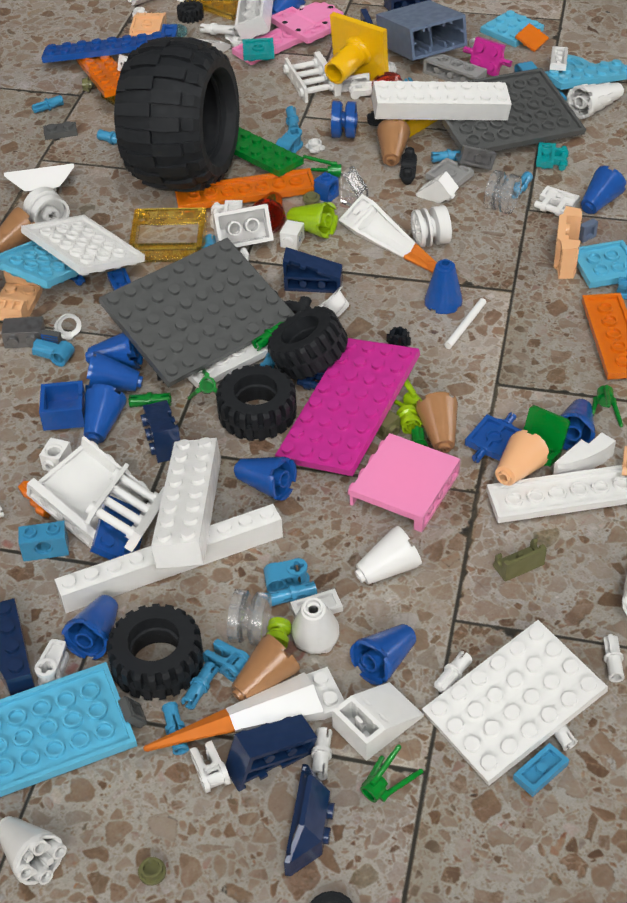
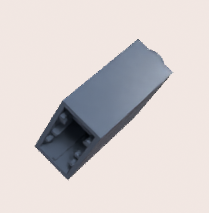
(423, 29)

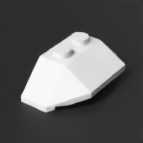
(40, 177)

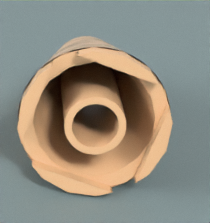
(521, 457)

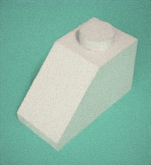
(439, 189)

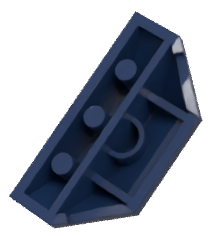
(309, 822)

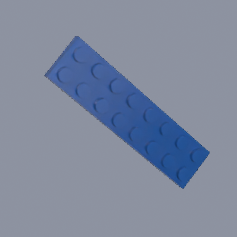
(96, 47)

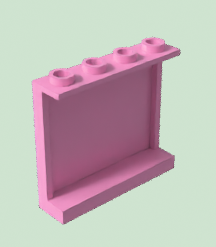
(406, 479)

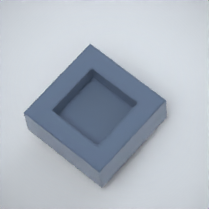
(588, 230)

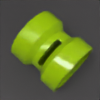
(408, 418)
(280, 629)

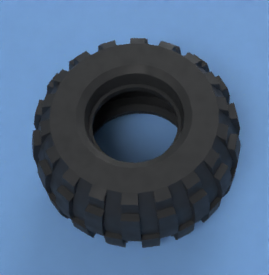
(177, 114)

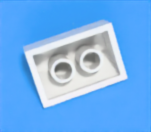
(244, 225)

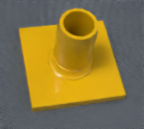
(356, 49)

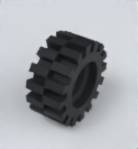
(190, 11)

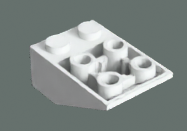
(374, 718)

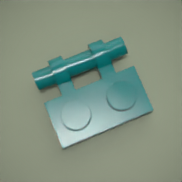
(551, 155)

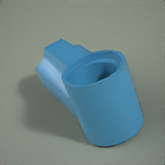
(57, 353)

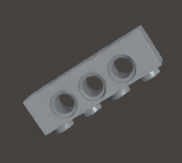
(452, 69)

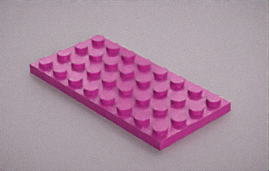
(348, 406)

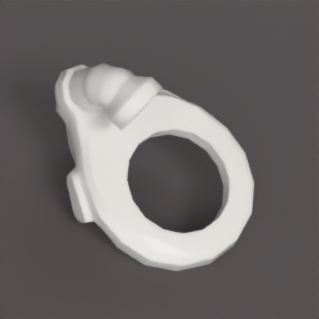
(64, 334)

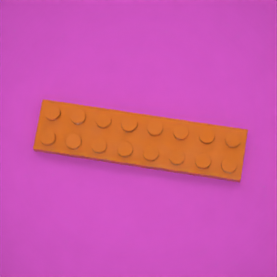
(102, 73)
(248, 189)

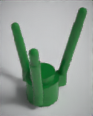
(334, 169)
(206, 385)
(606, 398)
(375, 785)

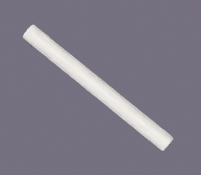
(465, 323)

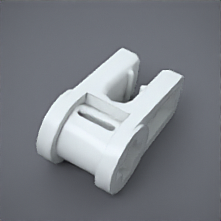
(52, 662)
(210, 774)

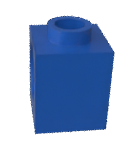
(327, 187)

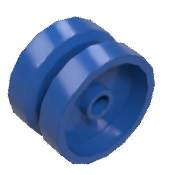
(344, 119)

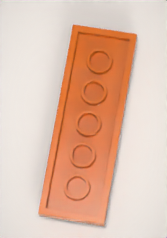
(609, 329)

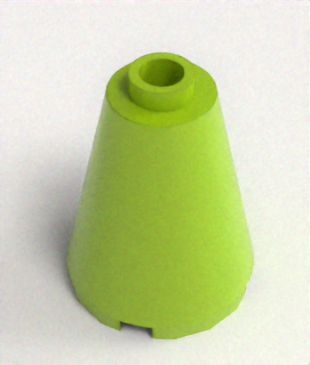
(317, 218)

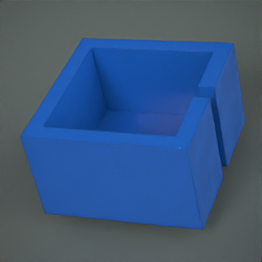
(62, 405)

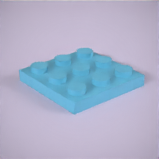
(508, 26)
(603, 263)

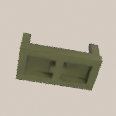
(520, 561)

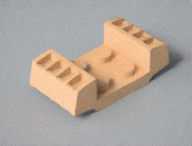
(147, 23)
(567, 243)
(18, 297)

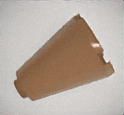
(392, 140)
(11, 230)
(439, 419)
(264, 668)

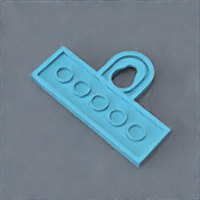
(583, 72)

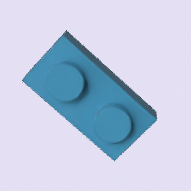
(541, 769)

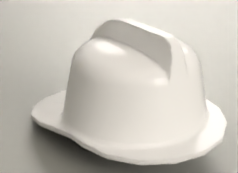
(336, 302)

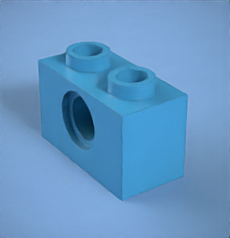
(43, 541)

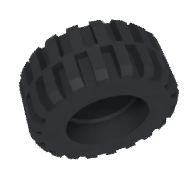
(307, 342)
(256, 384)
(161, 676)

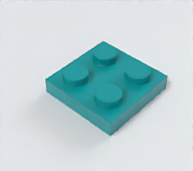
(258, 49)

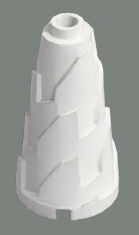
(591, 98)

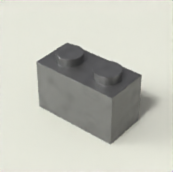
(21, 331)

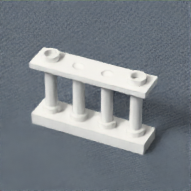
(319, 64)
(141, 521)

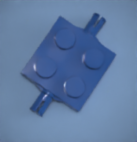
(491, 436)

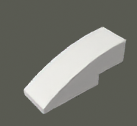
(585, 455)

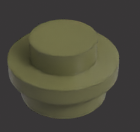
(87, 84)
(311, 198)
(152, 871)

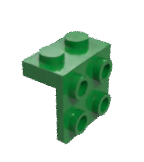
(550, 428)

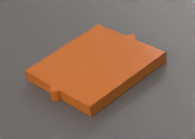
(531, 37)

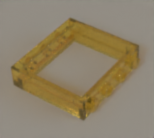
(168, 216)

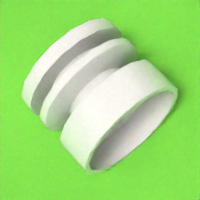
(431, 226)

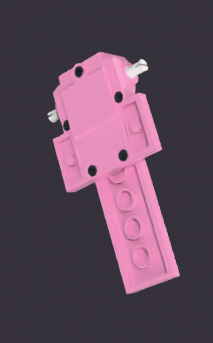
(296, 27)

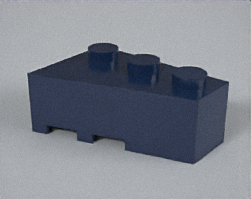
(310, 273)
(160, 429)

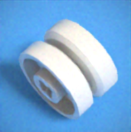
(45, 205)

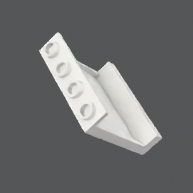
(76, 483)

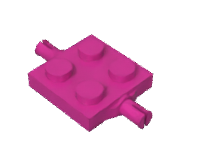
(488, 55)

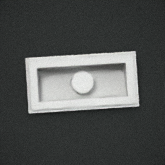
(353, 79)

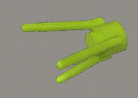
(410, 397)

